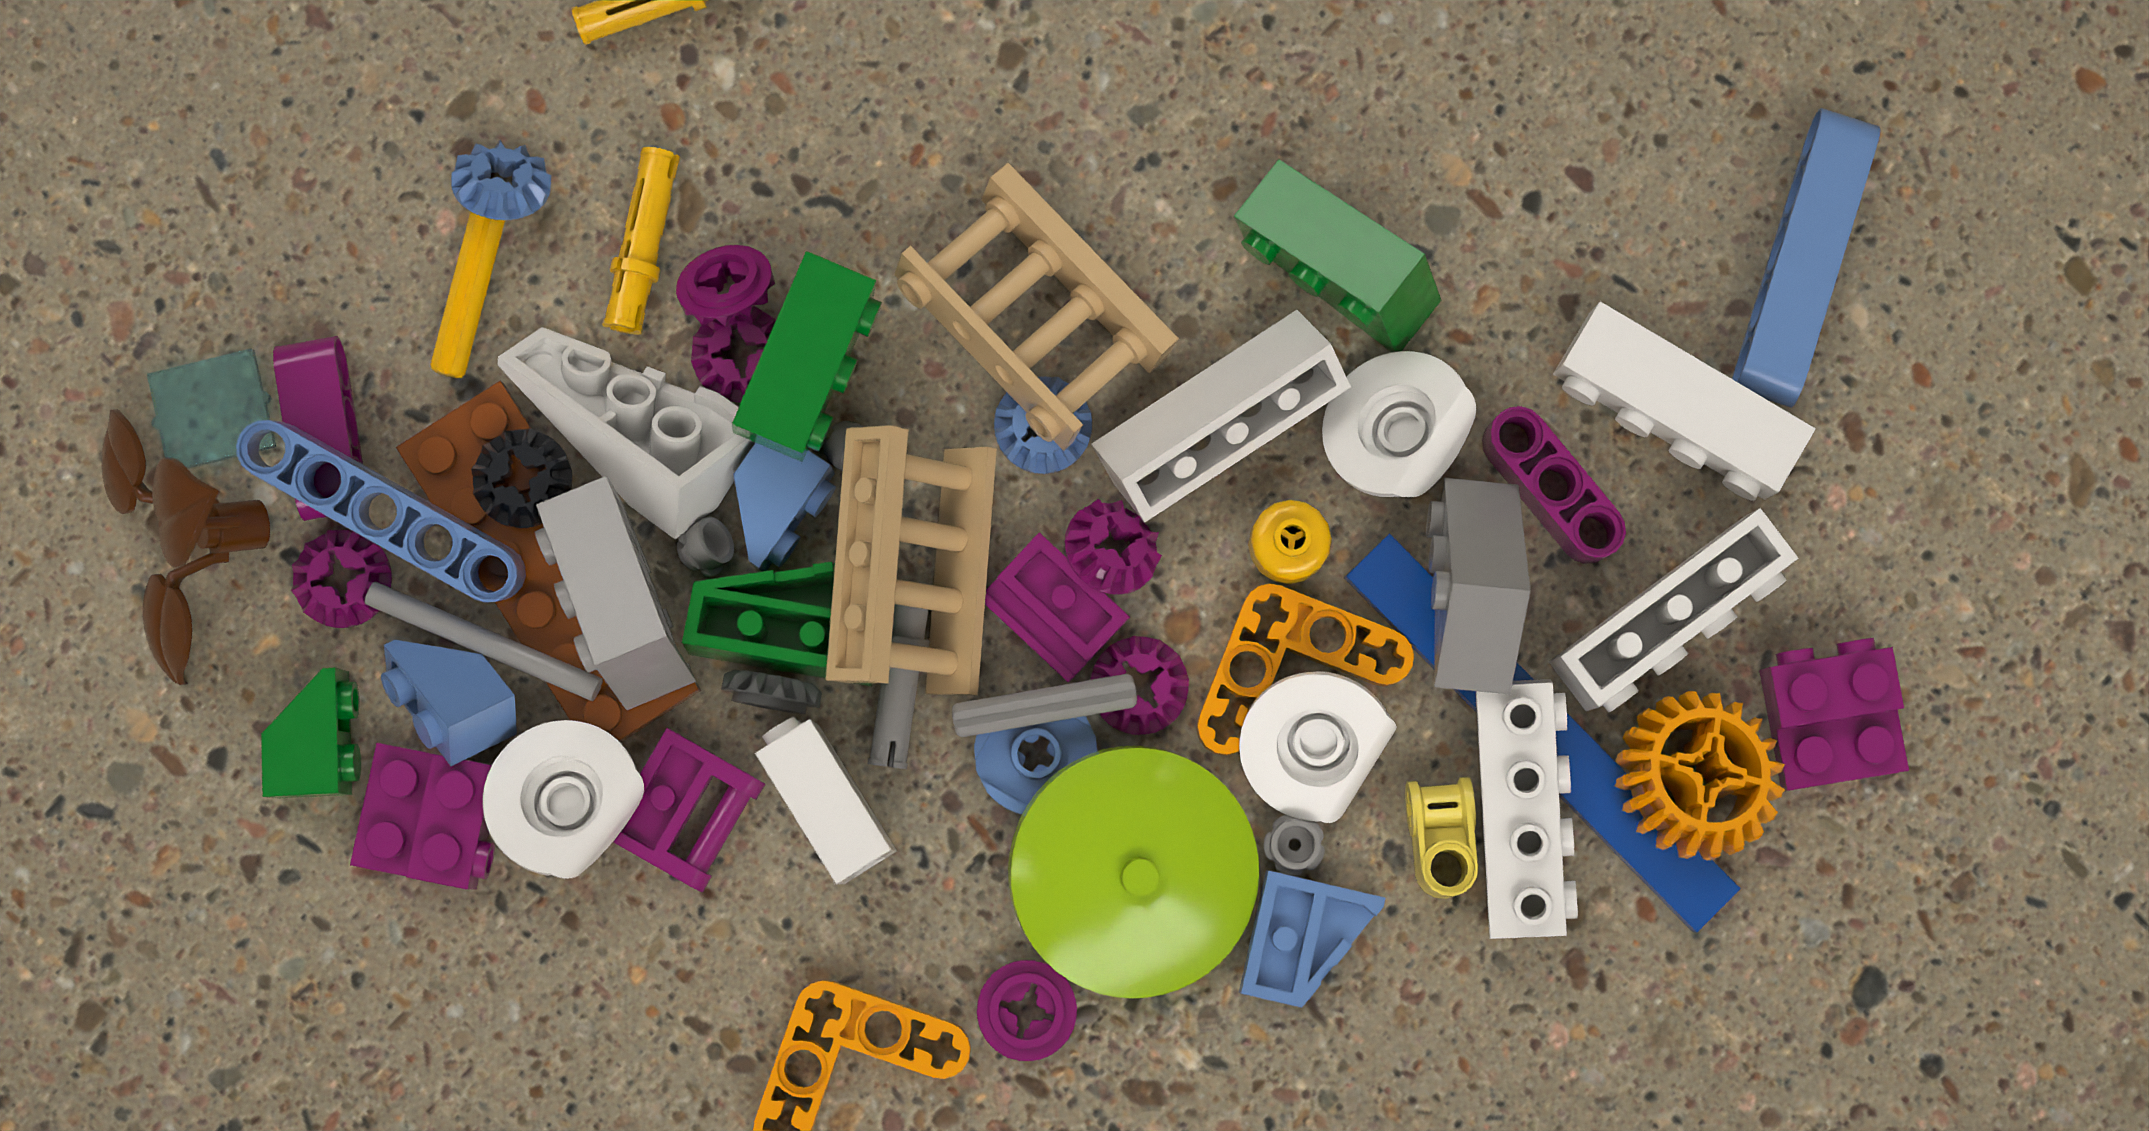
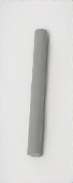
(483, 641)

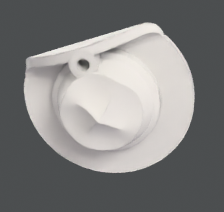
(1398, 424)
(1313, 743)
(560, 796)

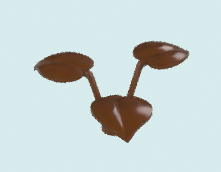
(186, 516)

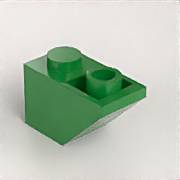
(309, 742)

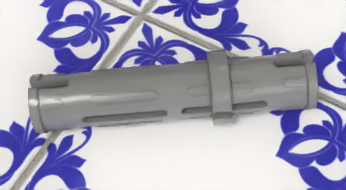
(899, 694)

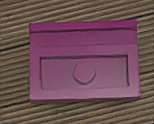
(1054, 608)

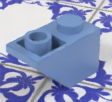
(775, 498)
(452, 697)

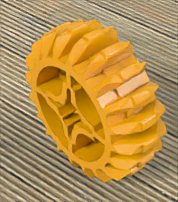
(1712, 733)

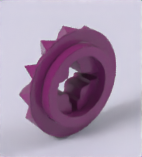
(707, 274)
(715, 338)
(317, 562)
(1102, 567)
(1169, 689)
(1042, 1036)

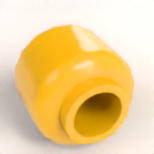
(1284, 563)

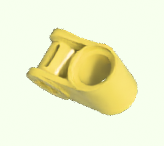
(1442, 831)

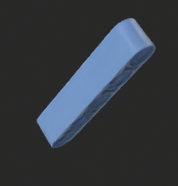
(1806, 256)
(351, 509)

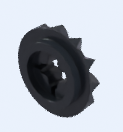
(494, 465)

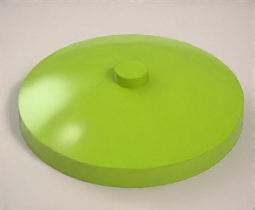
(1133, 872)

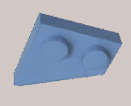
(1301, 935)

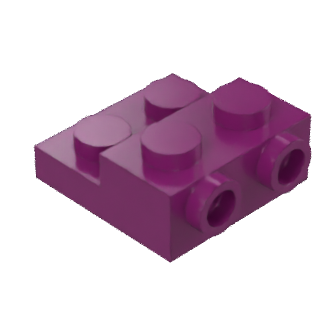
(1835, 714)
(424, 819)

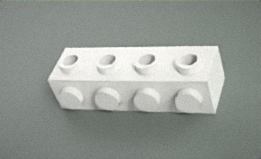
(1683, 403)
(1221, 415)
(1673, 610)
(1522, 811)

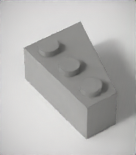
(1477, 584)
(610, 594)

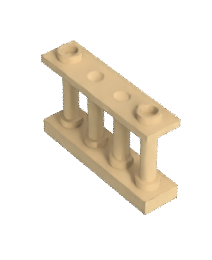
(1055, 251)
(868, 562)

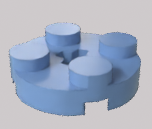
(1001, 763)

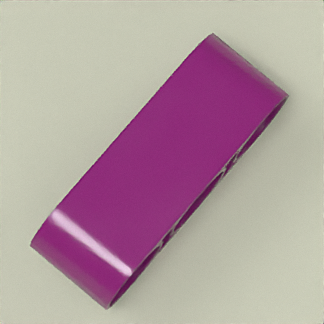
(318, 400)
(1583, 496)

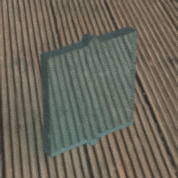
(208, 406)

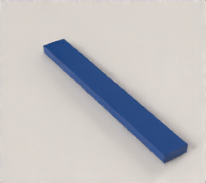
(1688, 887)

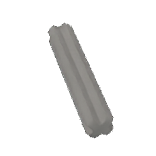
(1044, 705)

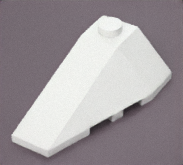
(654, 441)

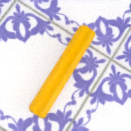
(466, 296)

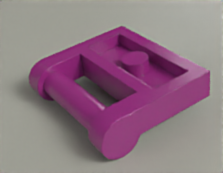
(672, 788)

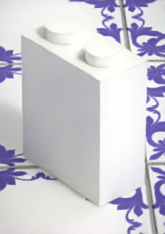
(824, 799)

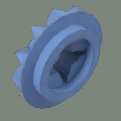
(495, 197)
(1037, 454)

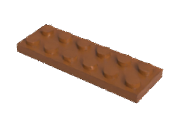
(442, 466)

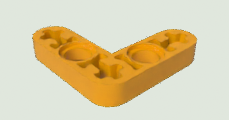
(1295, 638)
(851, 1033)

